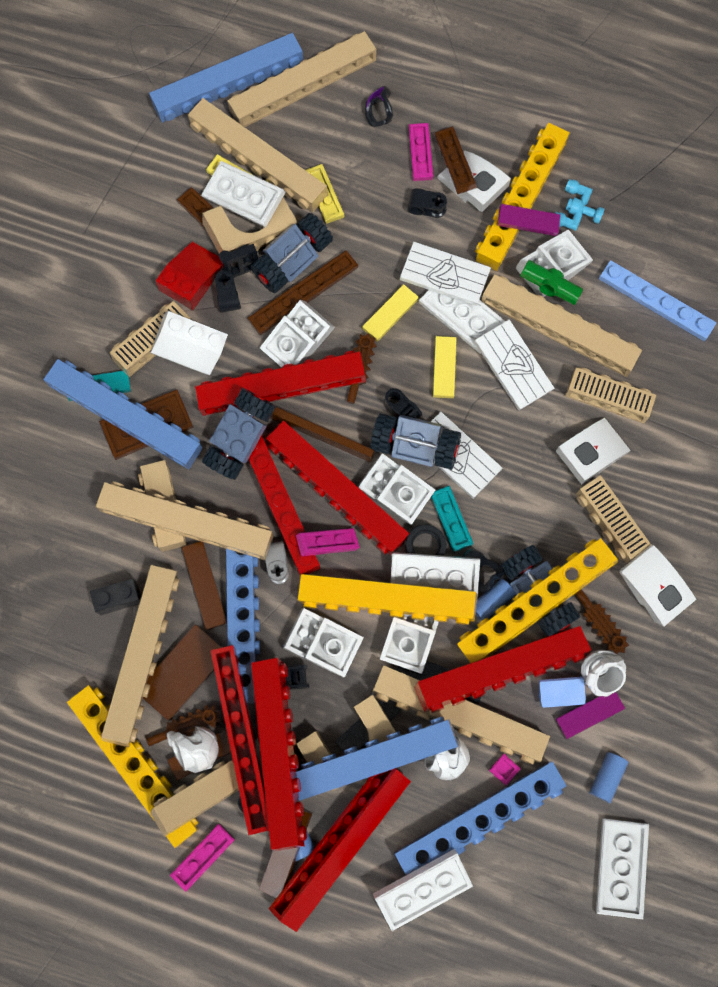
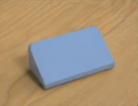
(562, 692)

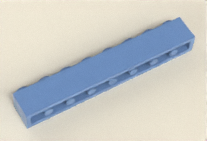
(227, 77)
(123, 414)
(376, 757)

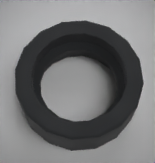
(426, 529)

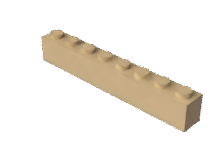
(302, 79)
(257, 155)
(561, 325)
(185, 521)
(139, 657)
(466, 717)

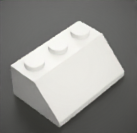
(188, 343)

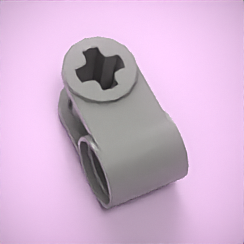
(276, 560)

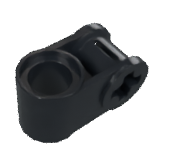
(424, 203)
(227, 294)
(403, 407)
(292, 679)

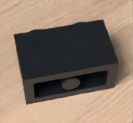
(116, 597)

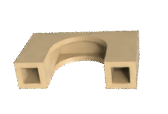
(228, 238)
(374, 719)

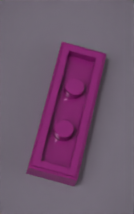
(528, 220)
(589, 714)

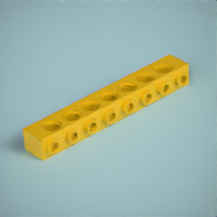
(555, 139)
(568, 588)
(81, 706)

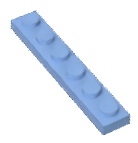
(657, 300)

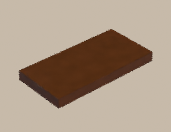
(167, 406)
(181, 673)

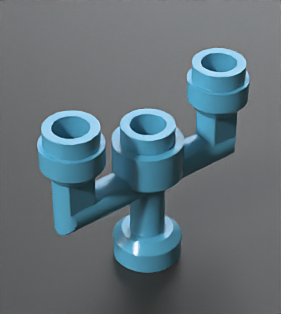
(577, 206)

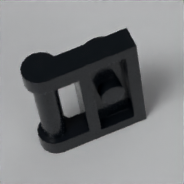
(244, 256)

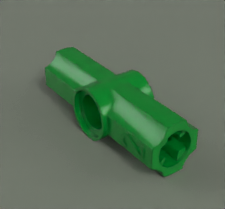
(551, 282)

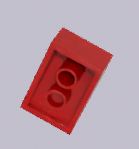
(189, 275)

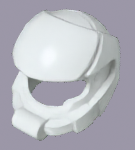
(600, 663)
(195, 752)
(449, 763)

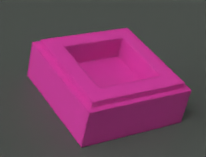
(504, 769)

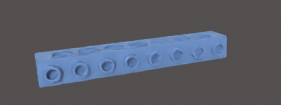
(235, 605)
(553, 787)

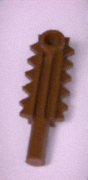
(365, 347)
(601, 622)
(187, 725)

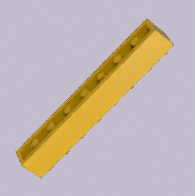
(388, 598)

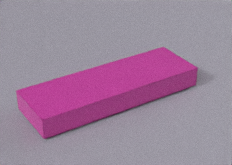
(420, 152)
(327, 542)
(202, 857)

